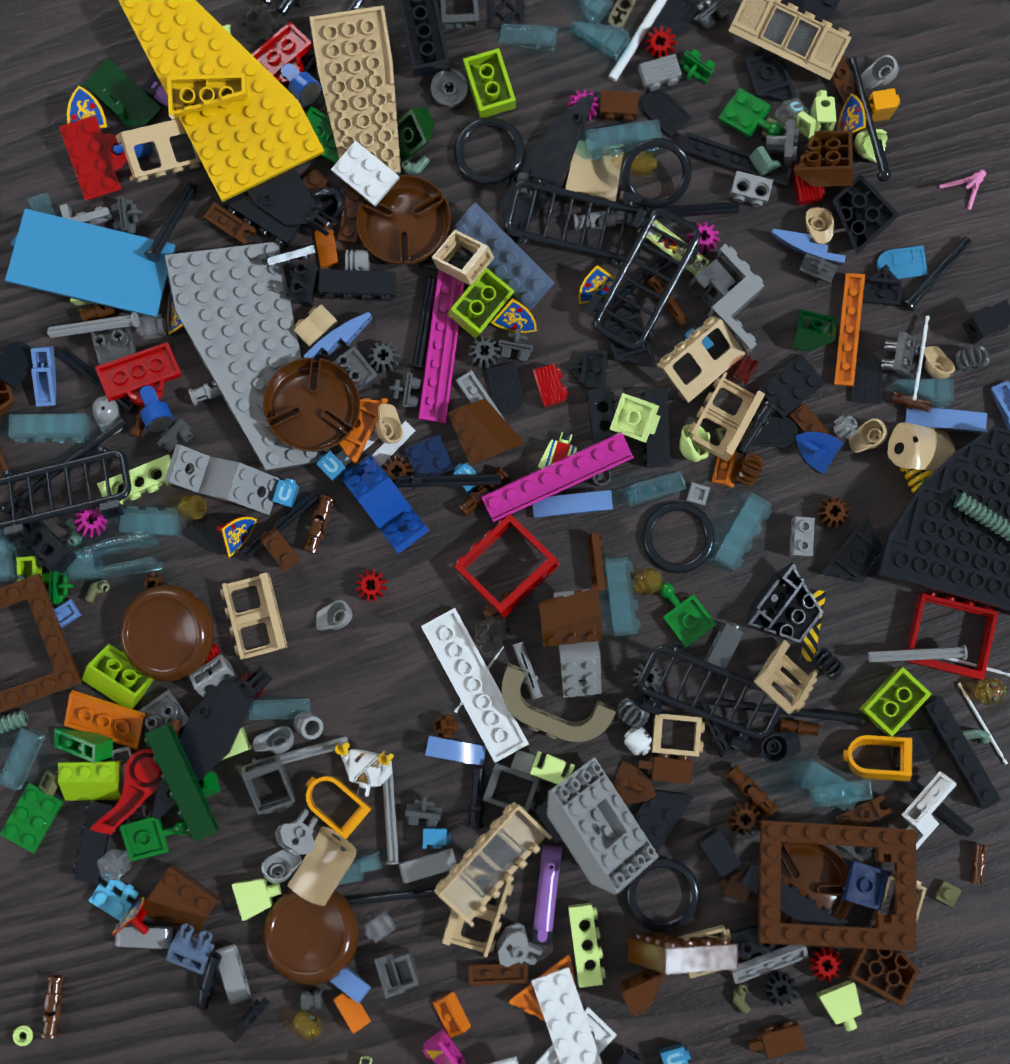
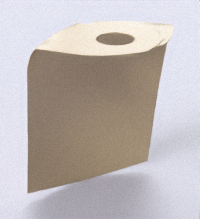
(594, 176)
(927, 454)
(323, 867)

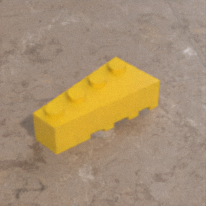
(201, 92)

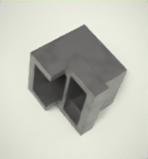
(711, 283)
(397, 972)

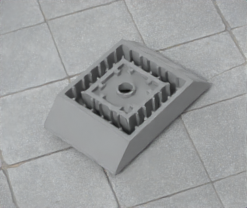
(618, 845)

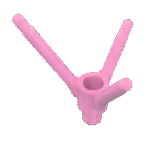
(972, 181)

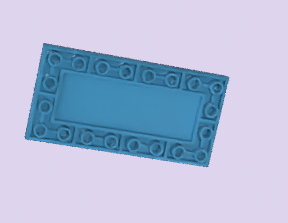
(88, 263)

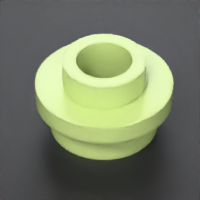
(17, 1035)

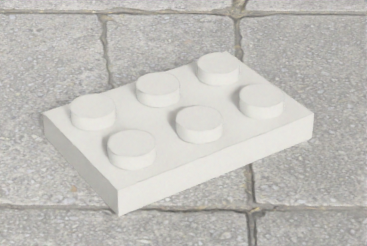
(365, 173)

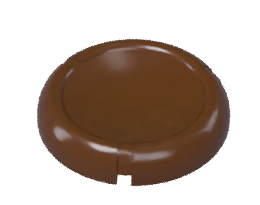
(406, 223)
(311, 404)
(166, 632)
(816, 872)
(310, 940)

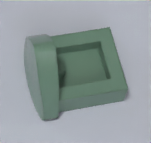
(763, 162)

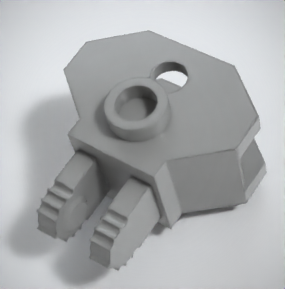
(298, 833)
(516, 946)

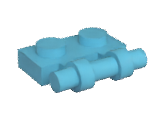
(111, 901)

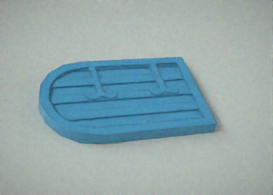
(904, 262)

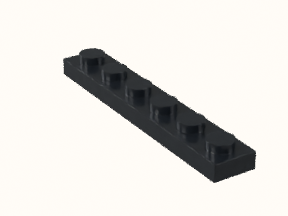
(730, 158)

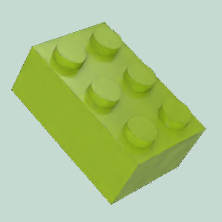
(489, 83)
(480, 303)
(895, 701)

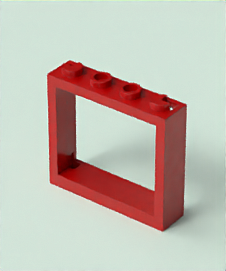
(525, 587)
(965, 606)

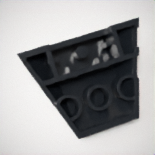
(785, 606)

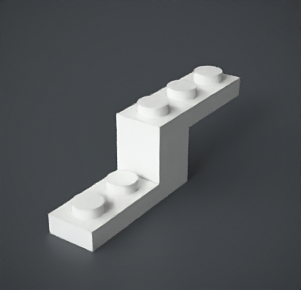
(920, 810)

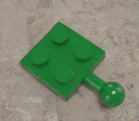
(746, 113)
(687, 619)
(147, 837)

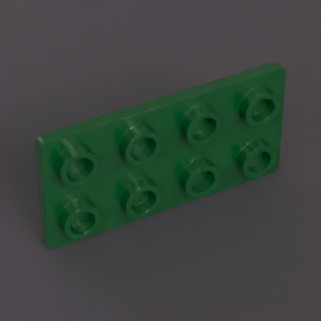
(122, 96)

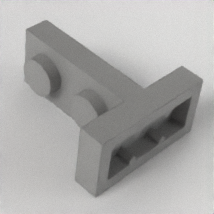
(95, 217)

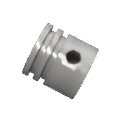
(357, 260)
(308, 725)

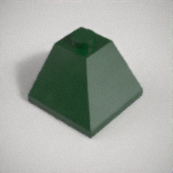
(414, 131)
(813, 330)

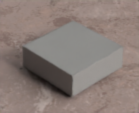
(697, 494)
(523, 761)

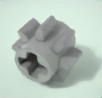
(845, 426)

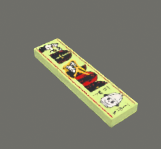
(675, 250)

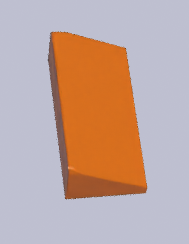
(326, 249)
(725, 471)
(352, 1012)
(451, 1015)

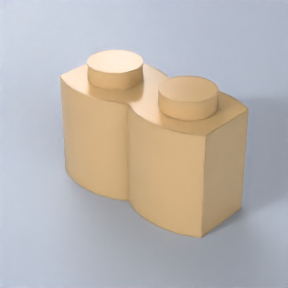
(315, 326)

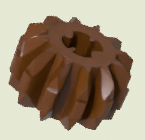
(396, 464)
(749, 469)
(837, 518)
(739, 824)

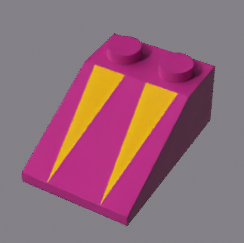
(442, 1050)

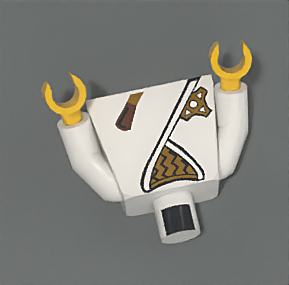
(365, 767)

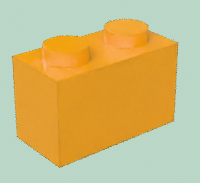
(883, 104)

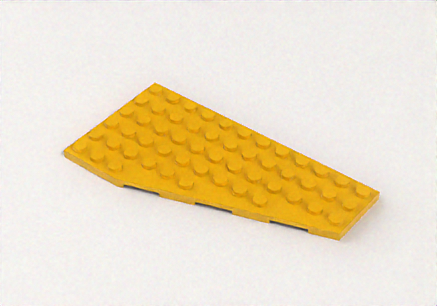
(235, 141)

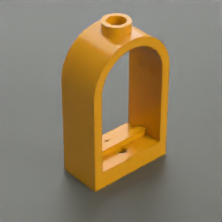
(905, 757)
(353, 821)

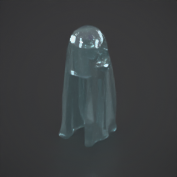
(90, 561)

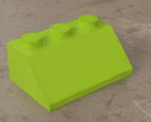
(116, 677)
(91, 780)

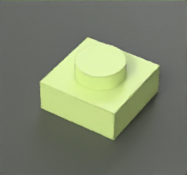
(805, 124)

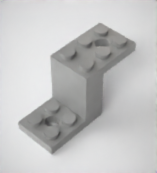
(740, 296)
(222, 479)
(578, 663)

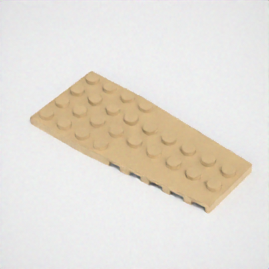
(358, 81)

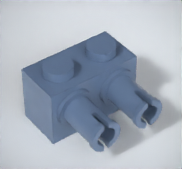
(189, 950)

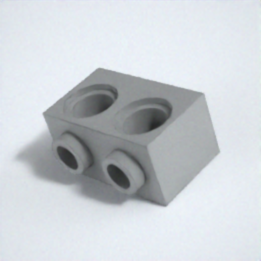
(751, 183)
(802, 537)
(212, 674)

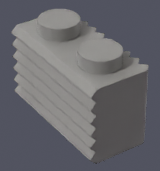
(660, 72)

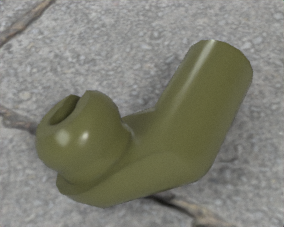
(96, 588)
(739, 997)

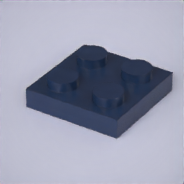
(429, 457)
(865, 885)

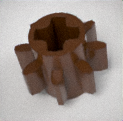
(149, 580)
(445, 726)

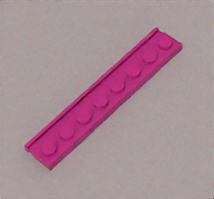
(440, 350)
(557, 476)

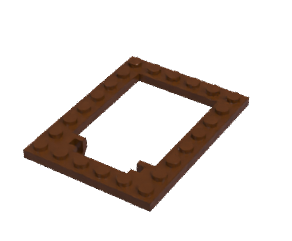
(65, 669)
(890, 931)

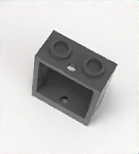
(460, 21)
(724, 645)
(260, 768)
(535, 788)

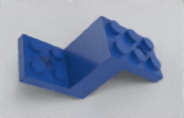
(384, 503)

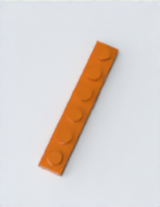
(849, 330)

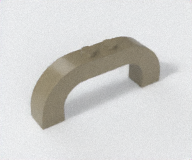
(551, 724)

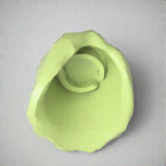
(863, 145)
(690, 450)

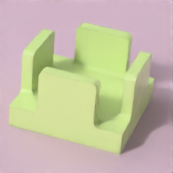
(635, 417)
(551, 768)

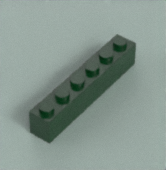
(182, 782)

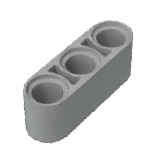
(427, 865)
(157, 937)
(233, 975)

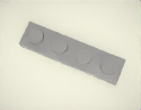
(769, 962)

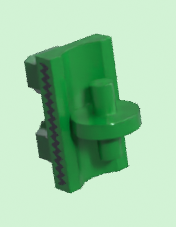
(695, 67)
(57, 586)

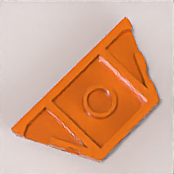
(359, 436)
(527, 998)

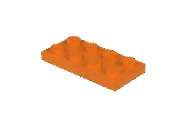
(106, 718)

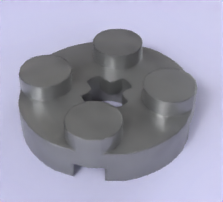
(449, 78)

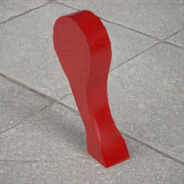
(140, 781)

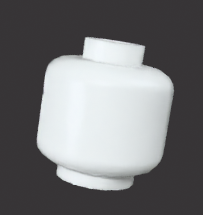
(638, 741)

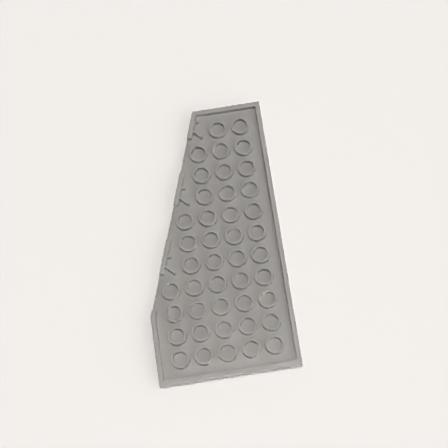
(241, 332)

